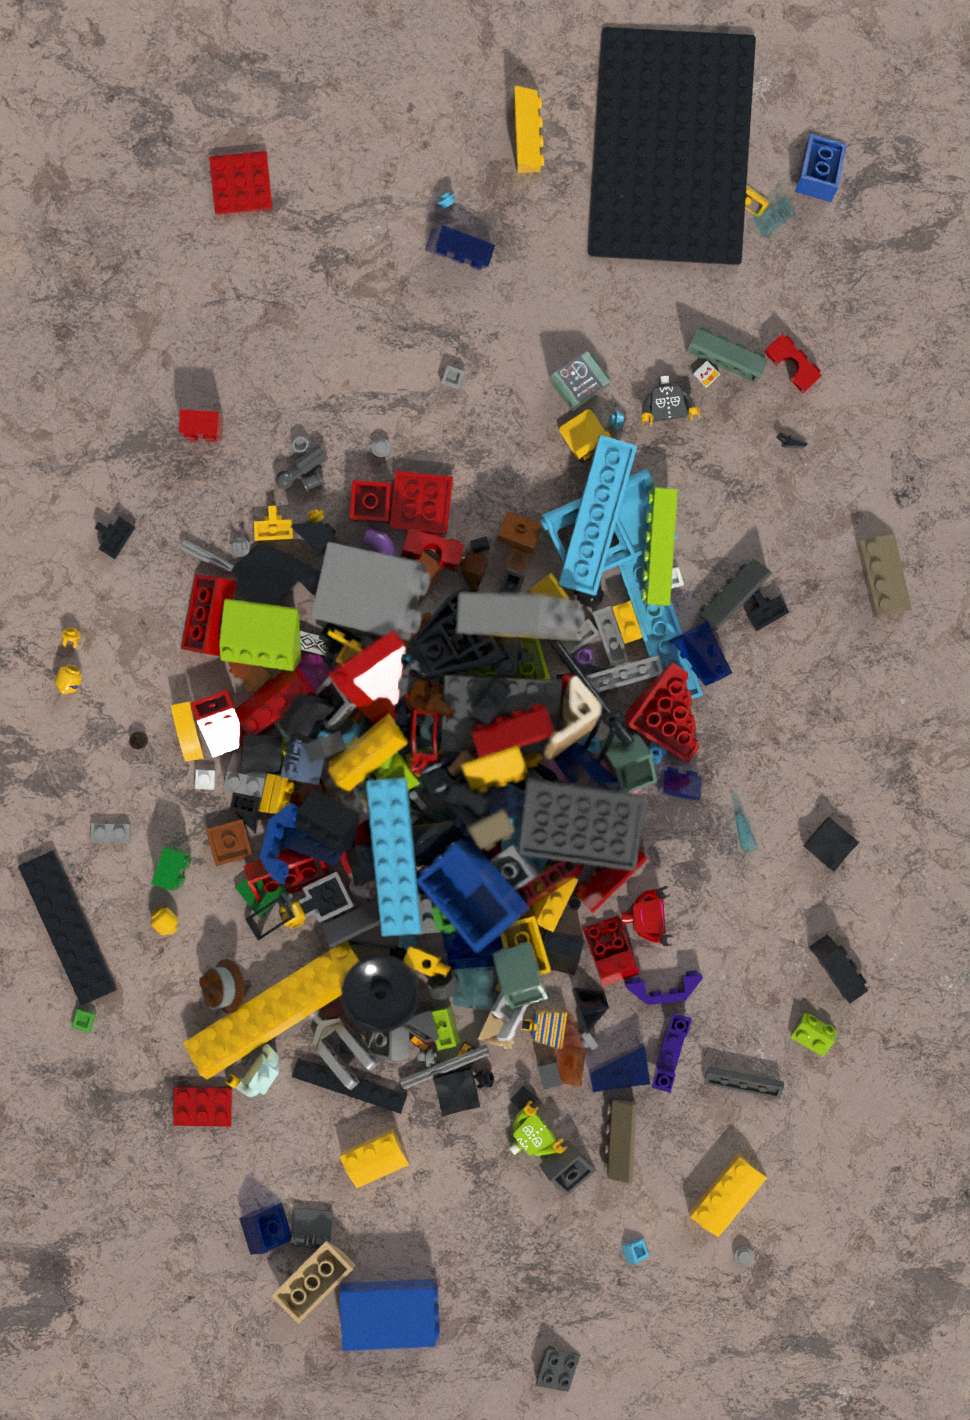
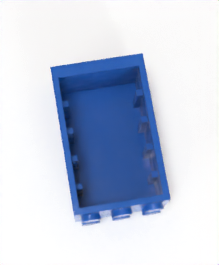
(472, 893)
(389, 1314)

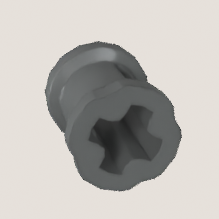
(312, 480)

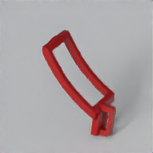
(419, 756)

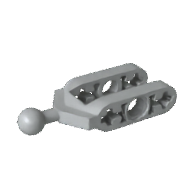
(331, 1056)

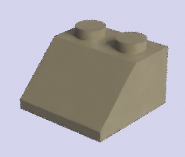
(492, 829)

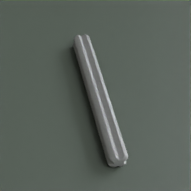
(444, 1067)

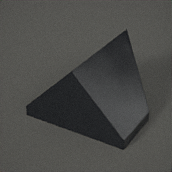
(247, 808)
(591, 1006)

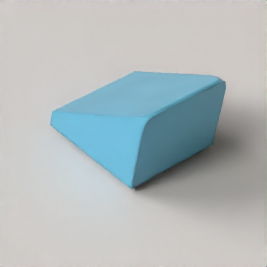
(635, 1251)

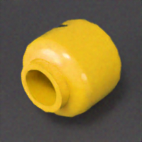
(68, 679)
(298, 912)
(164, 921)

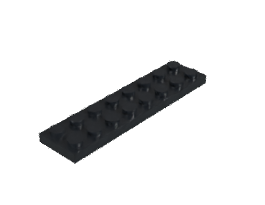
(67, 927)

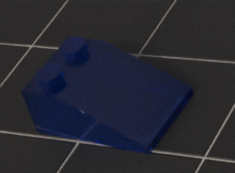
(680, 784)

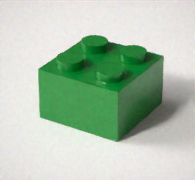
(171, 868)

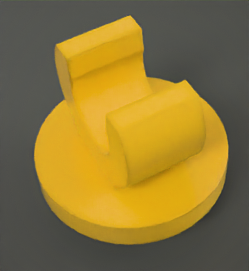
(70, 634)

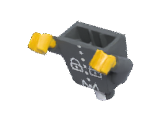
(668, 403)

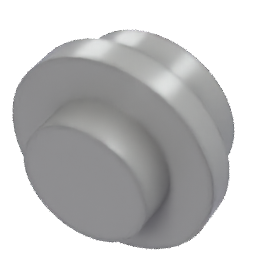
(300, 445)
(380, 447)
(743, 1256)

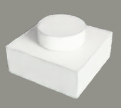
(205, 779)

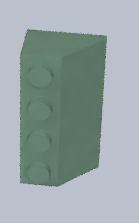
(727, 355)

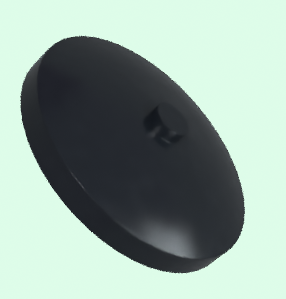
(380, 993)

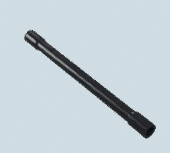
(621, 731)

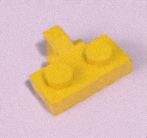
(273, 527)

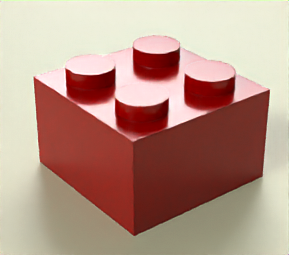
(201, 424)
(370, 501)

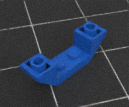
(270, 849)

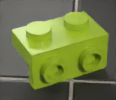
(814, 1034)

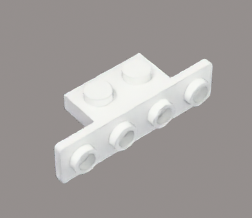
(509, 1016)

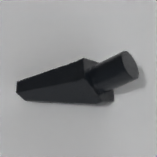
(791, 441)

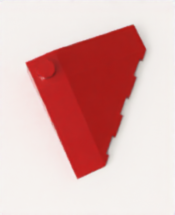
(372, 677)
(665, 713)

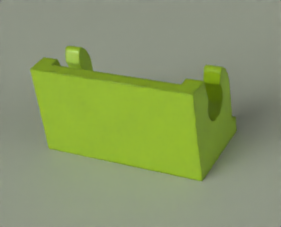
(446, 1028)

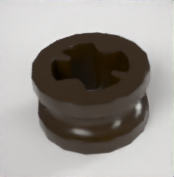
(140, 735)

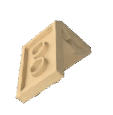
(576, 705)

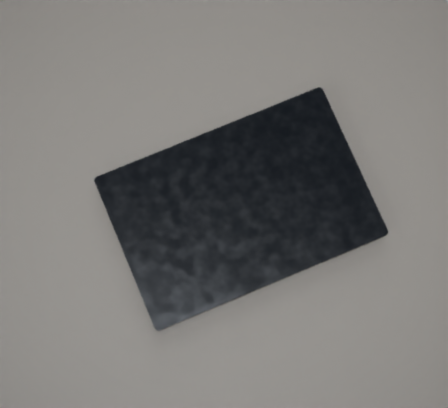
(672, 145)

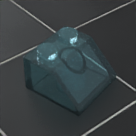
(474, 988)

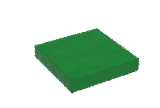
(246, 892)

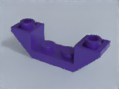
(689, 982)
(670, 1052)

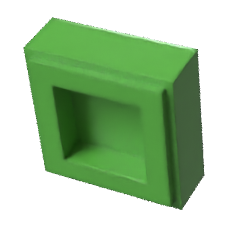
(83, 1020)

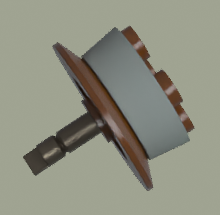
(223, 986)

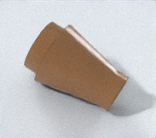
(463, 758)

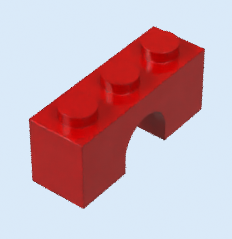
(784, 349)
(447, 550)

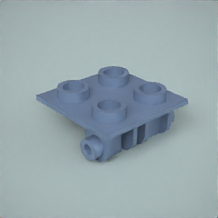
(298, 766)

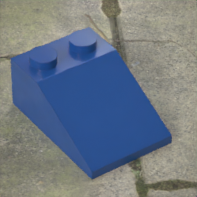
(821, 168)

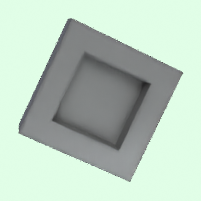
(452, 377)
(588, 1040)

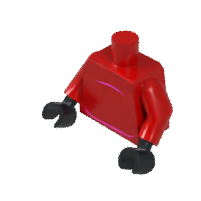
(649, 916)

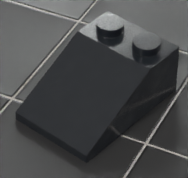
(433, 840)

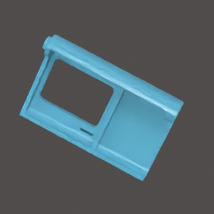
(629, 527)

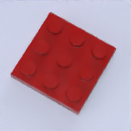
(241, 183)
(421, 502)

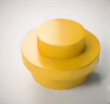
(315, 515)

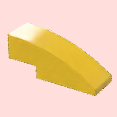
(187, 731)

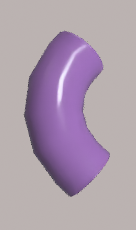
(379, 541)

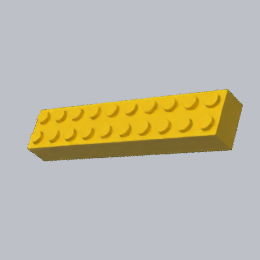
(271, 1011)

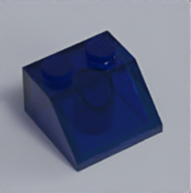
(265, 1229)

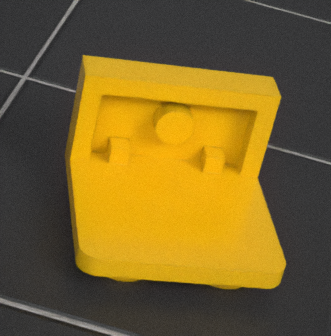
(583, 434)

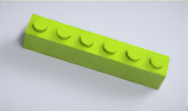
(659, 546)

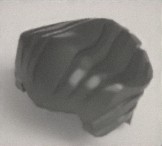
(442, 987)

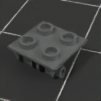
(311, 1227)
(557, 1369)

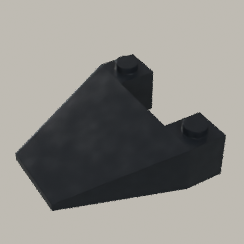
(271, 574)
(444, 650)

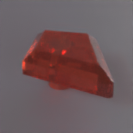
(333, 1009)

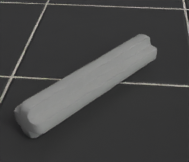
(207, 557)

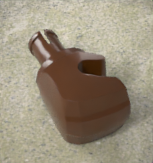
(429, 699)

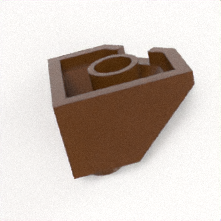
(473, 569)

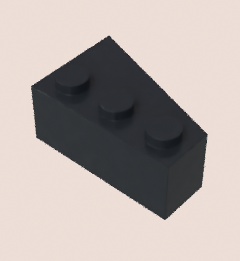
(839, 968)

